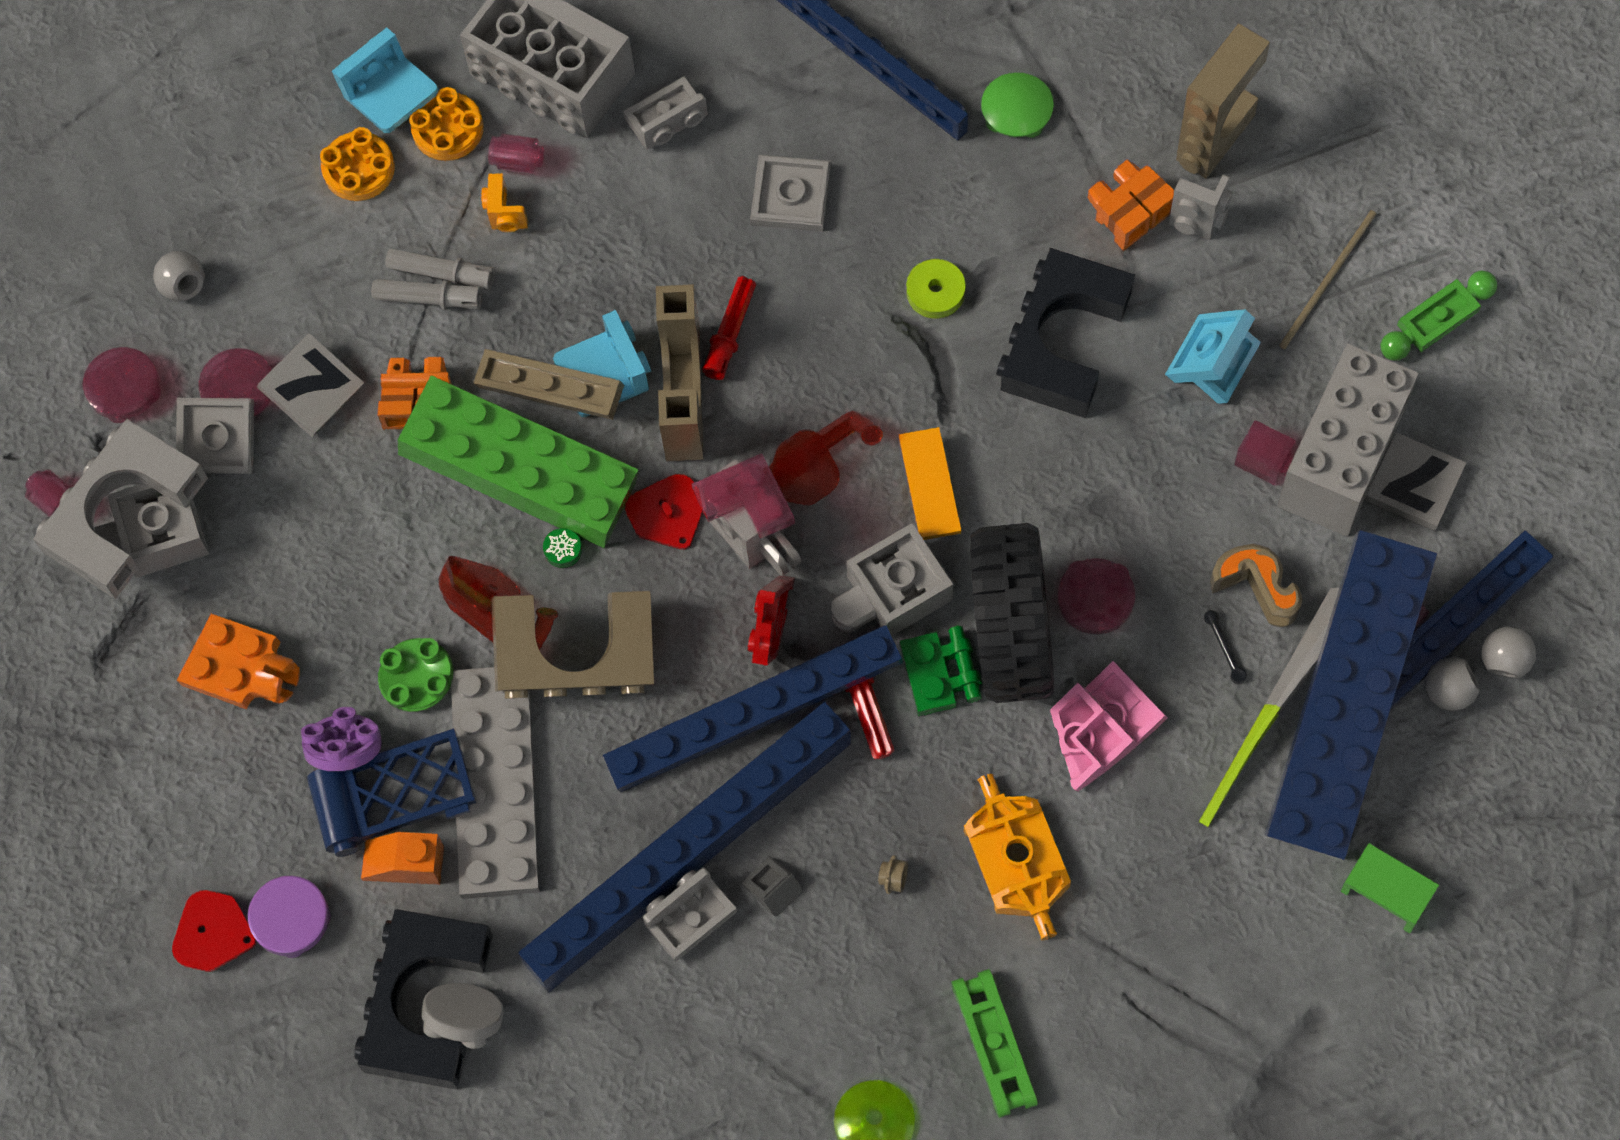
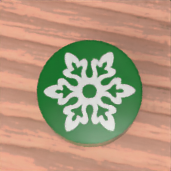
(562, 548)

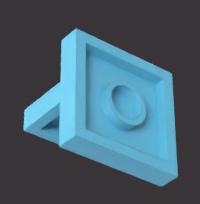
(1216, 353)

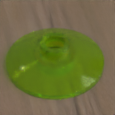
(878, 1096)

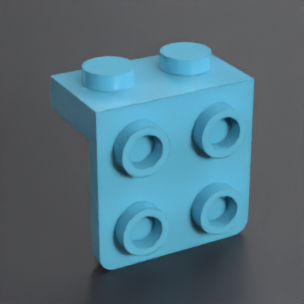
(384, 82)
(610, 356)

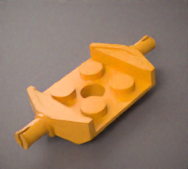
(1022, 886)

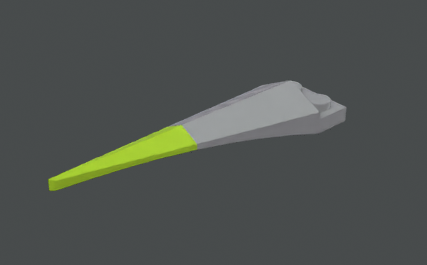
(1292, 679)

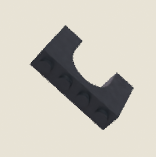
(1061, 285)
(411, 945)

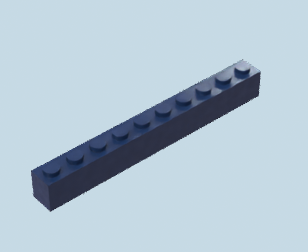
(685, 847)

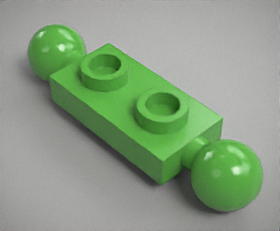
(1438, 315)

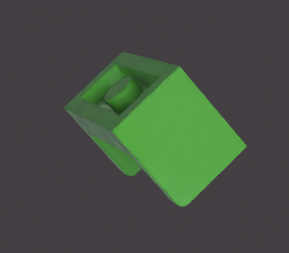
(1391, 885)

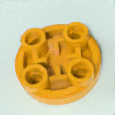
(447, 126)
(357, 165)

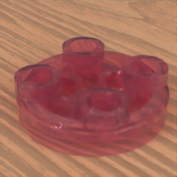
(235, 375)
(121, 383)
(1096, 595)

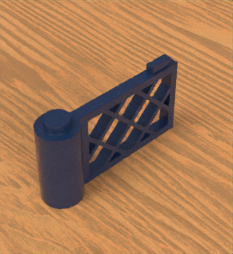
(340, 803)

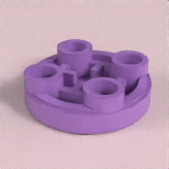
(341, 741)
(288, 916)

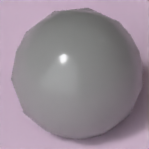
(177, 274)
(1509, 652)
(1451, 684)

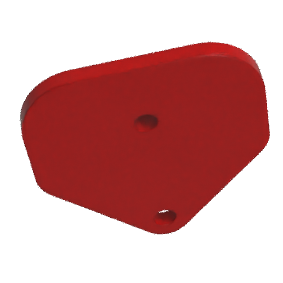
(671, 521)
(222, 936)

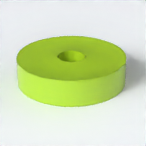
(931, 303)

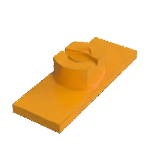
(929, 483)

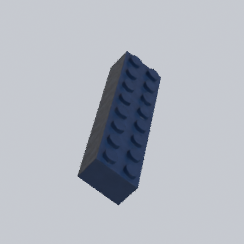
(1350, 694)

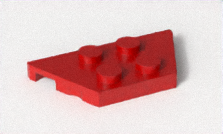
(770, 621)

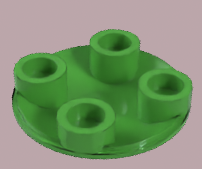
(1017, 105)
(415, 674)

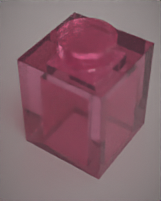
(1265, 453)

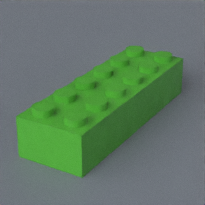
(517, 461)

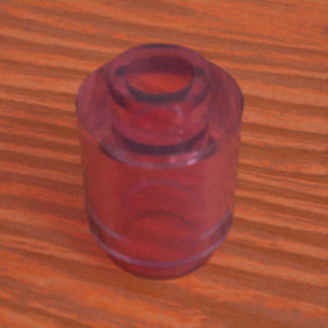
(515, 153)
(45, 490)

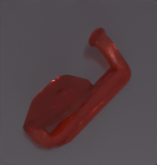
(804, 463)
(470, 590)

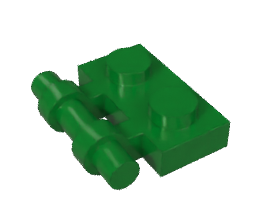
(928, 673)

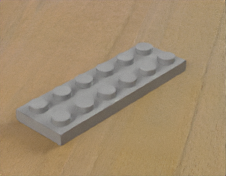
(500, 833)

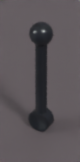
(1238, 674)

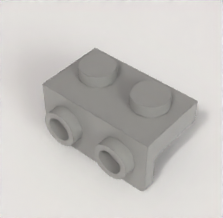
(666, 113)
(1200, 209)
(688, 913)

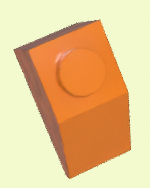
(403, 858)

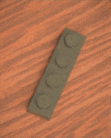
(549, 384)

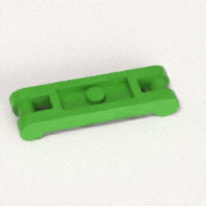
(994, 1043)

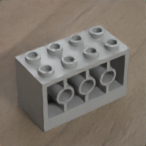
(549, 59)
(1347, 439)

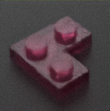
(747, 486)

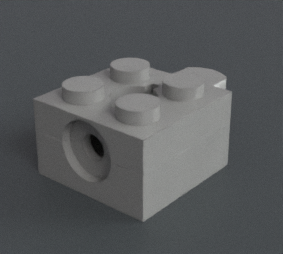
(144, 514)
(743, 539)
(893, 584)

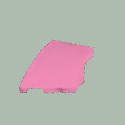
(1103, 723)

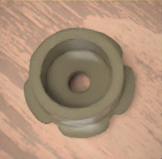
(893, 875)

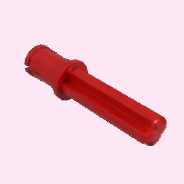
(724, 342)
(871, 719)

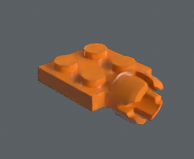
(238, 664)

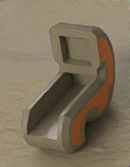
(1264, 575)

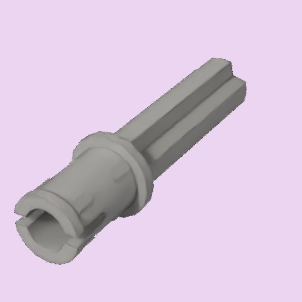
(455, 271)
(426, 293)

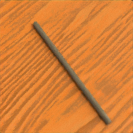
(1326, 281)

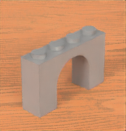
(128, 458)

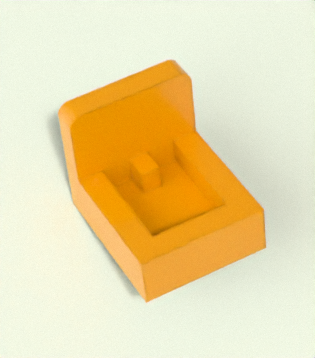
(500, 215)

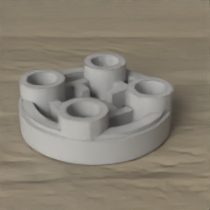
(462, 1013)

